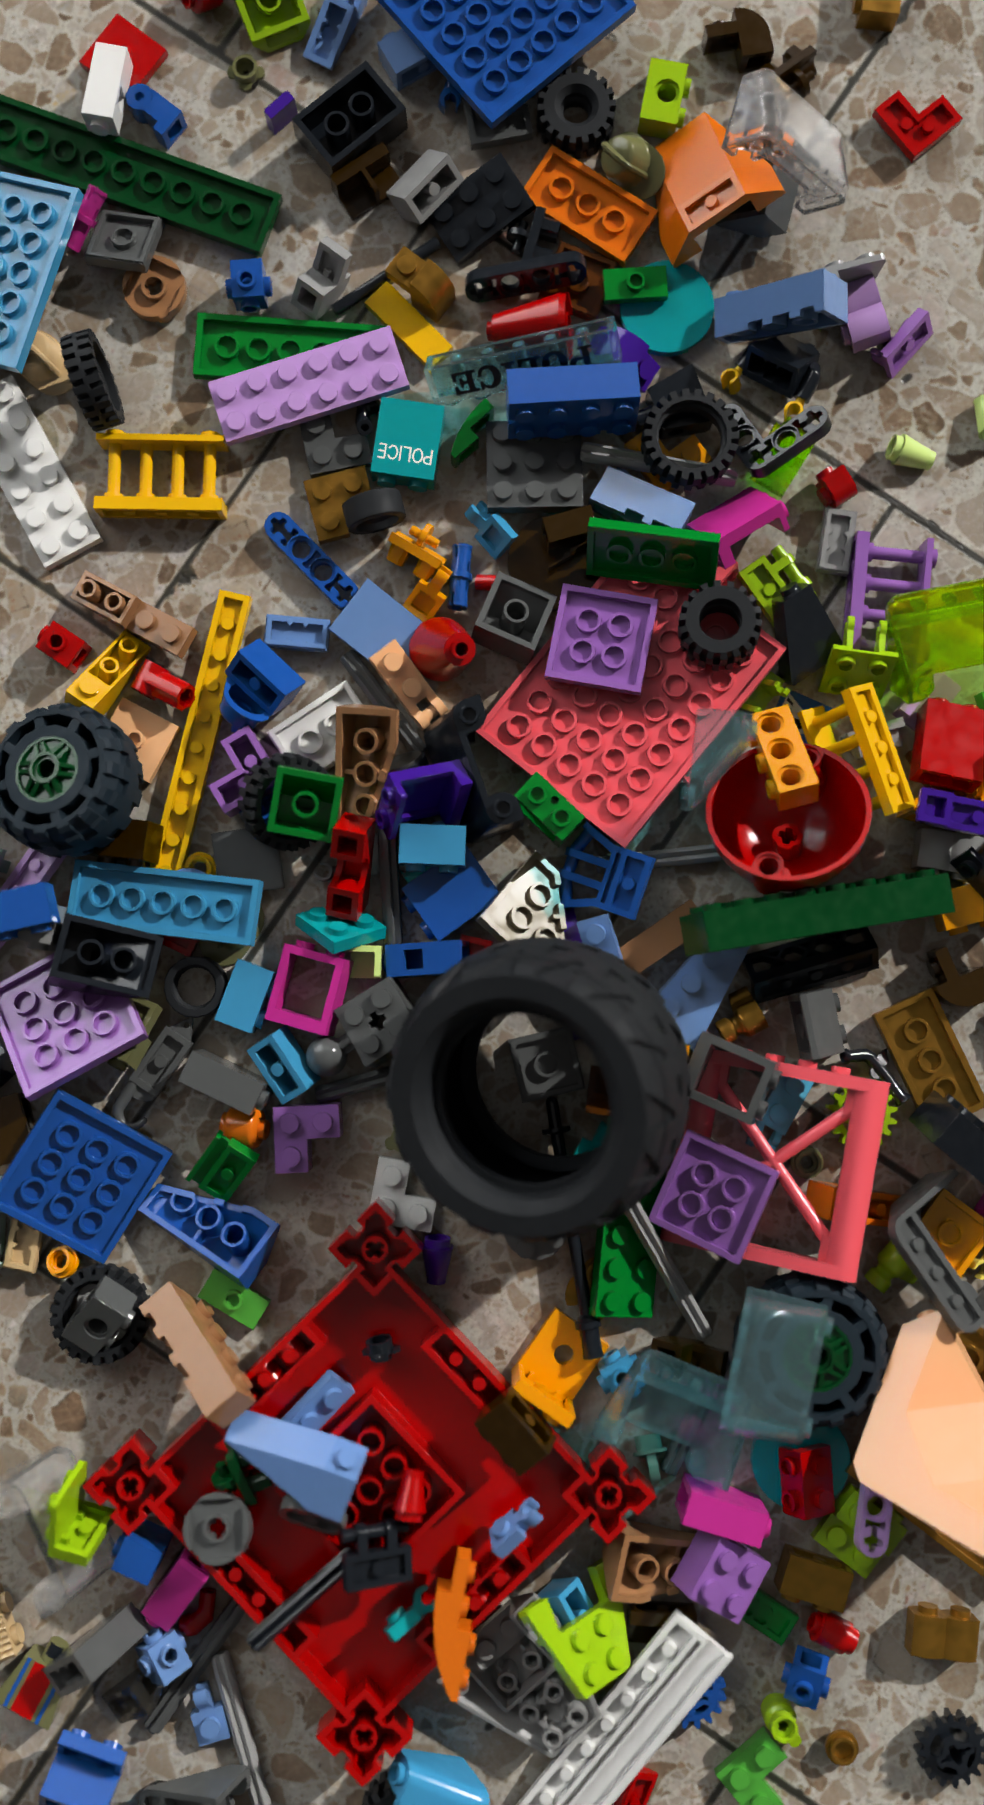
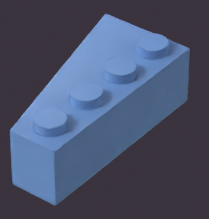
(698, 990)

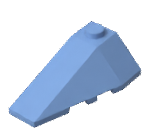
(302, 1461)

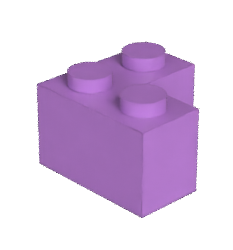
(244, 751)
(296, 1127)

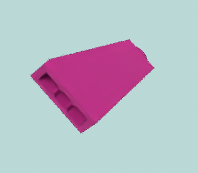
(175, 1591)

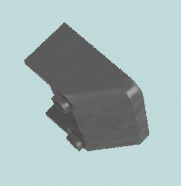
(952, 1296)

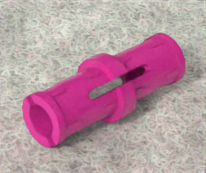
(86, 216)

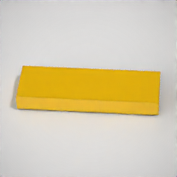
(406, 323)

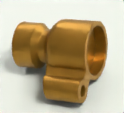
(746, 1017)

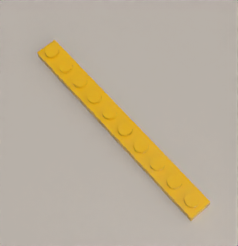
(201, 730)

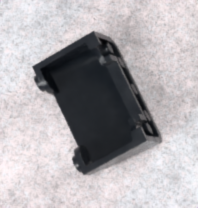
(450, 740)

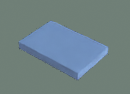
(373, 621)

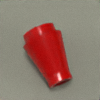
(410, 1497)

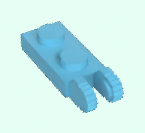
(782, 1108)

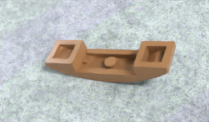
(656, 940)

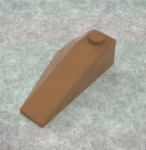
(363, 754)

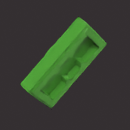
(234, 1300)

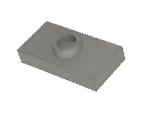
(836, 541)

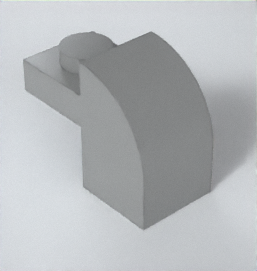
(324, 280)

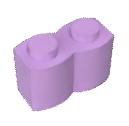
(866, 316)

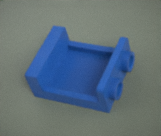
(449, 899)

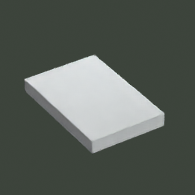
(313, 728)

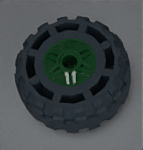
(67, 780)
(853, 1356)

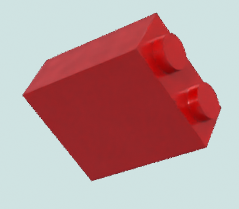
(948, 745)

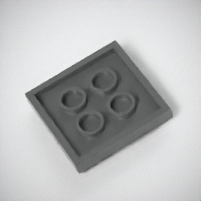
(532, 473)

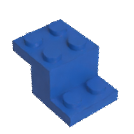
(83, 1771)

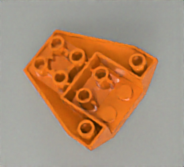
(706, 185)

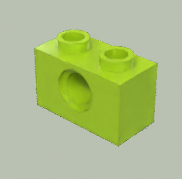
(668, 81)

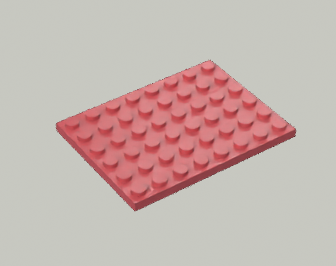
(618, 750)

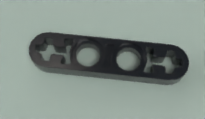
(526, 281)

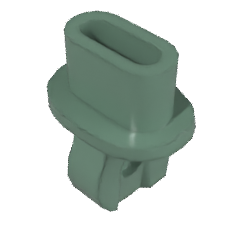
(648, 1447)

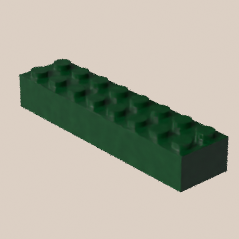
(815, 911)

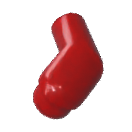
(194, 1623)

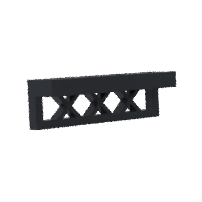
(813, 967)

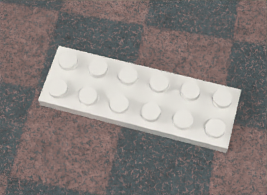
(39, 484)

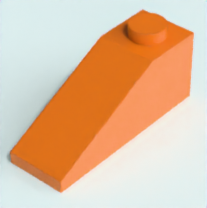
(823, 1196)

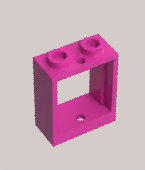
(327, 1024)

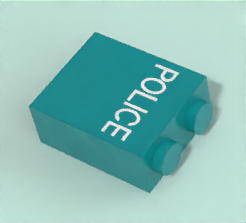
(407, 444)

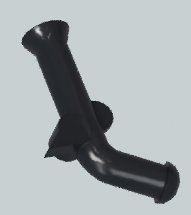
(877, 1071)

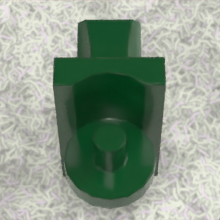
(237, 1471)

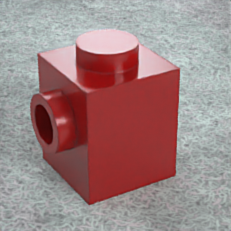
(63, 646)

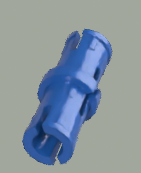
(460, 577)

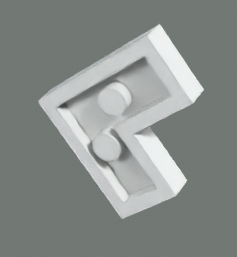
(391, 1185)

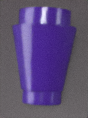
(437, 1257)

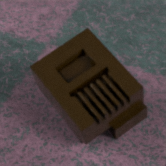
(566, 531)

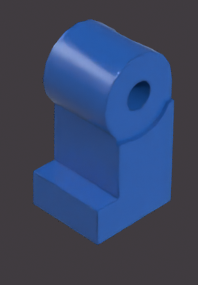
(153, 109)

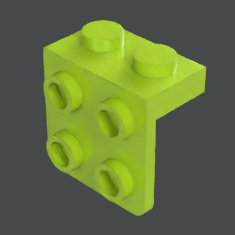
(75, 1524)

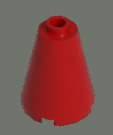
(531, 317)
(441, 649)

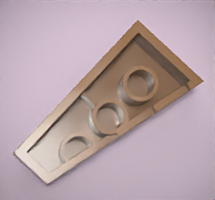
(200, 1353)

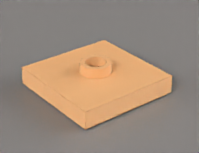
(149, 733)

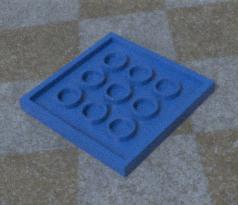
(81, 1176)

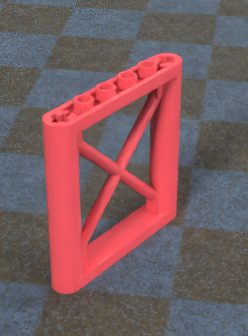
(864, 1108)

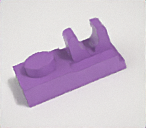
(905, 343)

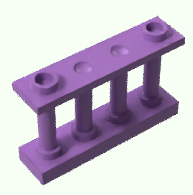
(860, 582)

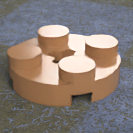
(161, 306)

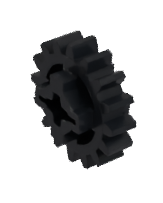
(935, 1743)

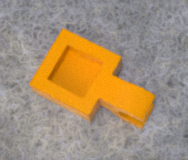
(426, 597)

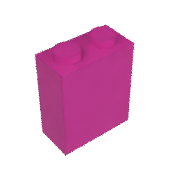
(728, 1513)

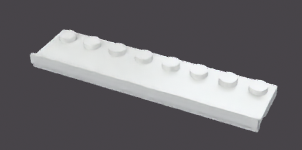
(634, 1717)

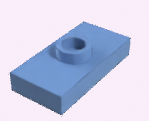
(297, 633)

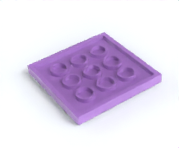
(61, 1031)

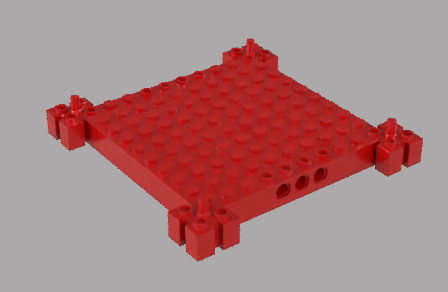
(409, 1415)

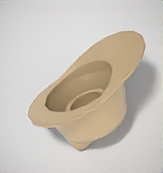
(46, 366)

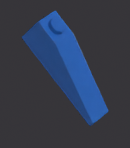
(222, 1233)

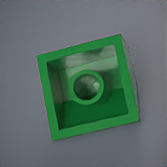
(305, 803)

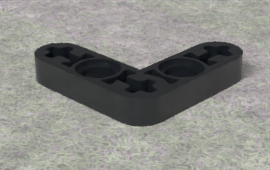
(761, 447)

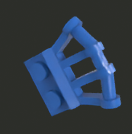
(623, 880)

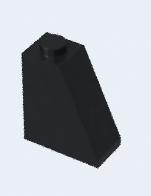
(805, 631)

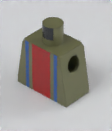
(28, 1688)

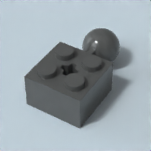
(359, 1017)

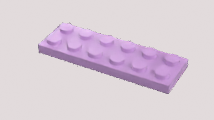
(308, 385)

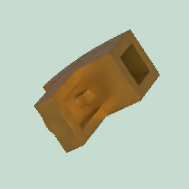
(425, 281)

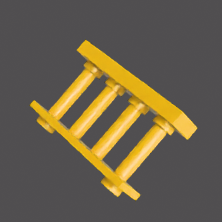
(176, 504)
(874, 740)

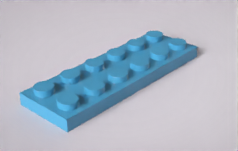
(167, 901)

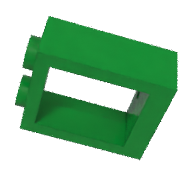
(551, 817)

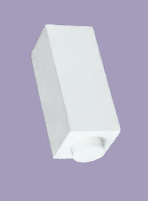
(107, 89)

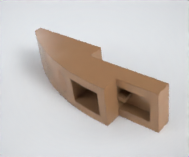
(133, 614)

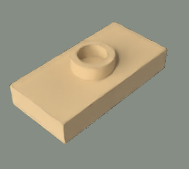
(23, 1247)

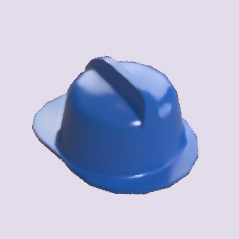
(240, 708)

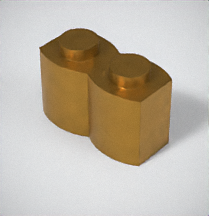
(942, 1633)

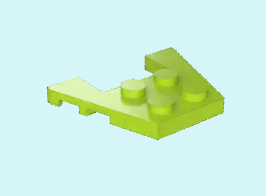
(588, 1648)

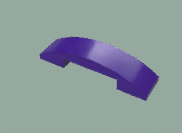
(950, 811)

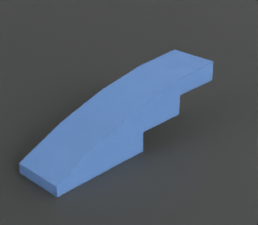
(333, 30)

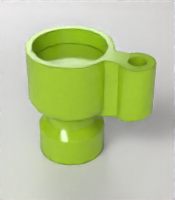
(889, 1266)
(780, 1719)

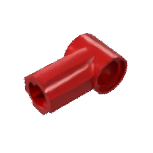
(159, 684)

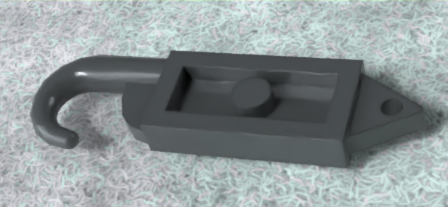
(155, 1069)

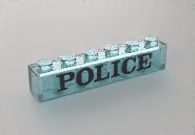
(482, 368)

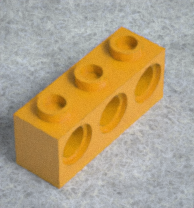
(795, 766)

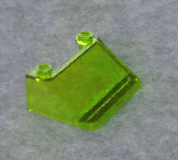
(934, 634)

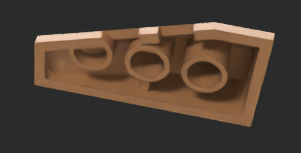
(643, 1562)

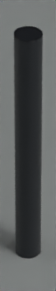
(377, 281)

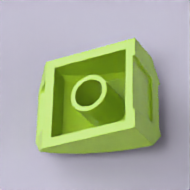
(273, 22)

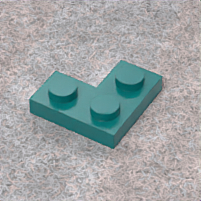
(339, 934)

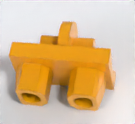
(403, 546)

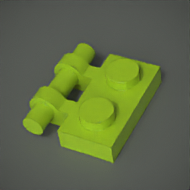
(764, 581)

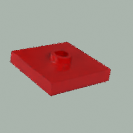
(143, 50)

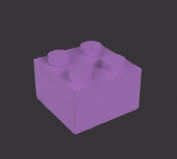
(720, 1574)

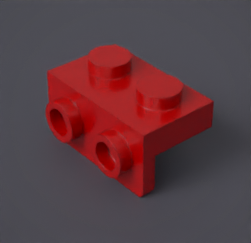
(806, 1481)

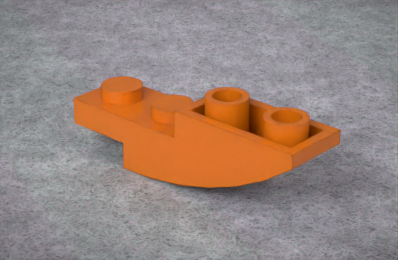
(451, 1628)

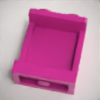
(739, 518)

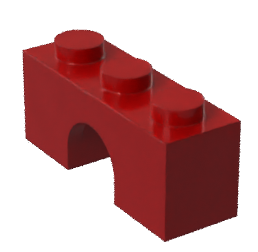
(353, 848)

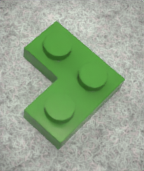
(748, 1765)

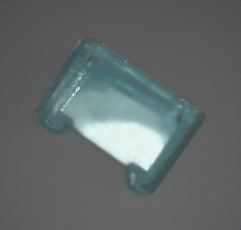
(774, 1367)

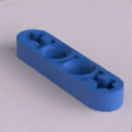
(312, 561)

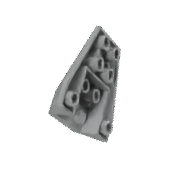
(519, 1687)

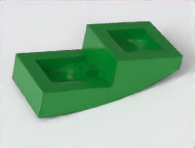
(466, 440)

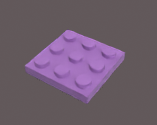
(601, 639)
(713, 1196)

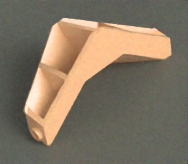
(929, 1432)

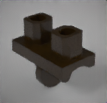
(797, 69)

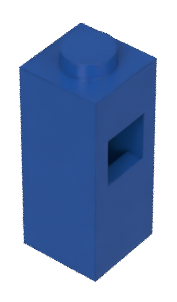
(423, 958)

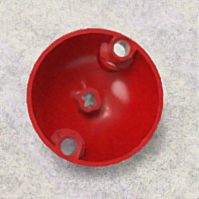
(794, 845)

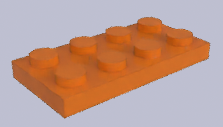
(590, 205)

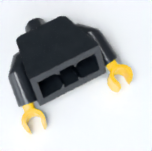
(781, 366)

